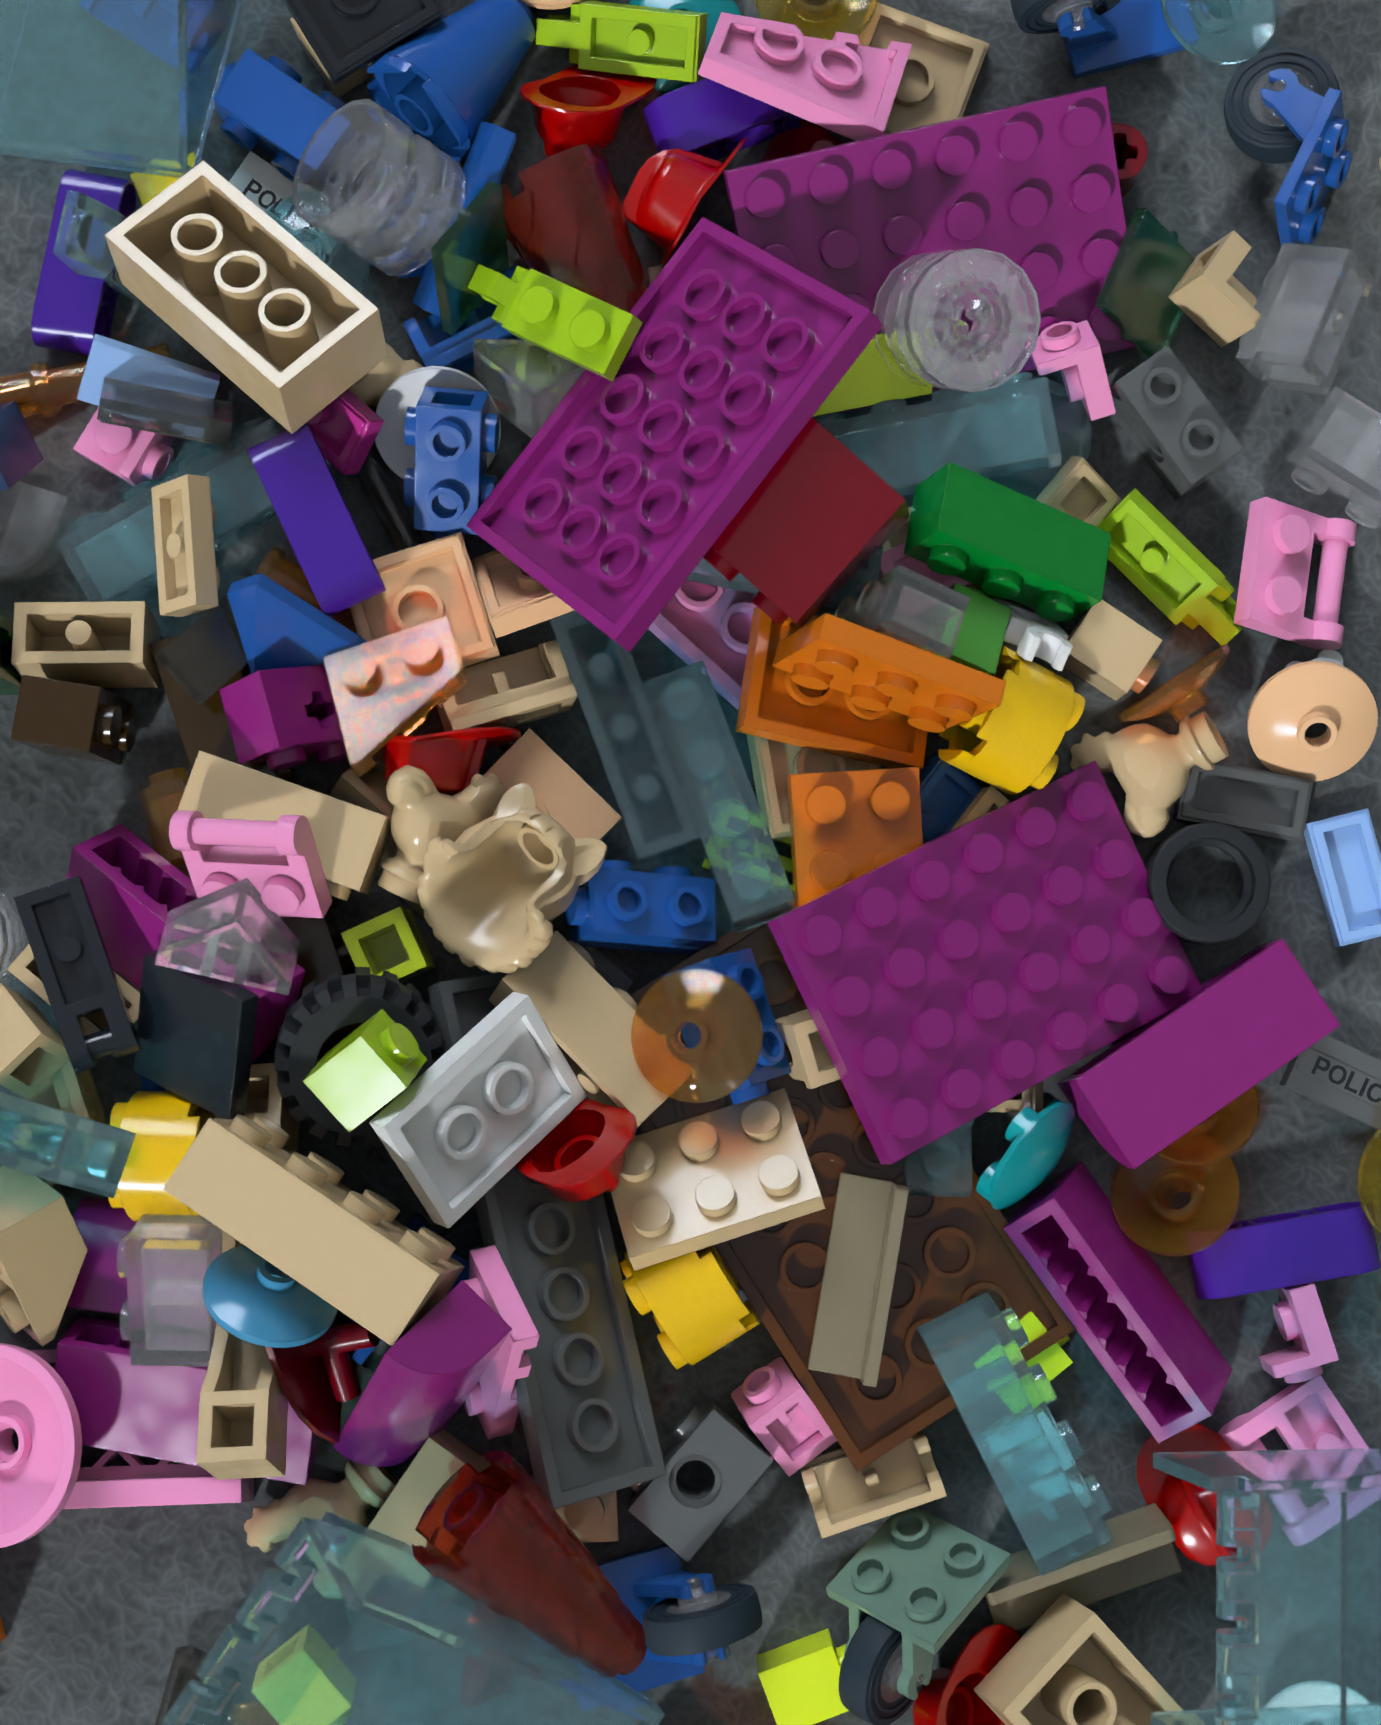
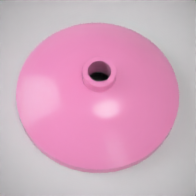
(48, 1458)

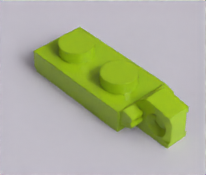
(629, 39)
(559, 318)
(1169, 568)

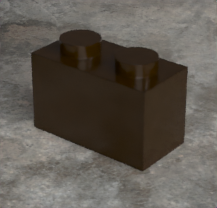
(73, 720)

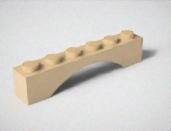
(241, 1399)

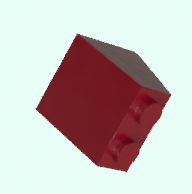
(808, 526)

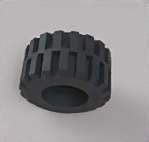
(329, 1007)

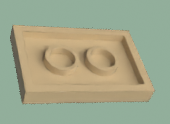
(714, 1180)

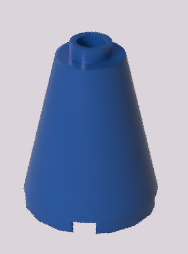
(454, 72)

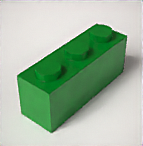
(1007, 543)

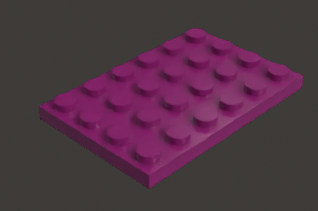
(1003, 180)
(656, 464)
(984, 961)

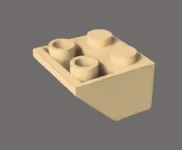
(37, 1255)

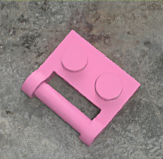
(1278, 570)
(273, 855)
(1304, 1417)

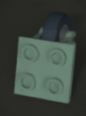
(904, 1602)

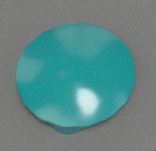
(1032, 1156)

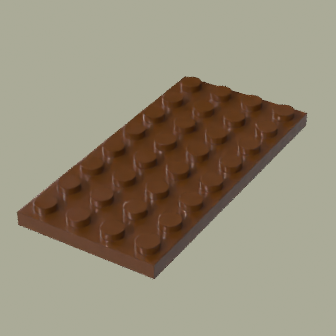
(945, 1256)

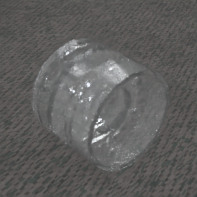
(378, 187)
(924, 328)

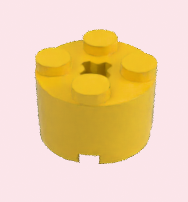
(1020, 737)
(164, 1132)
(691, 1304)

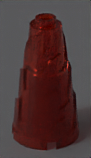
(575, 226)
(519, 1558)

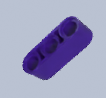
(713, 120)
(71, 305)
(316, 520)
(1286, 1251)

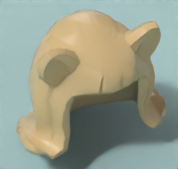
(504, 883)

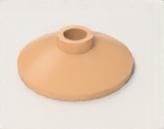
(1305, 696)

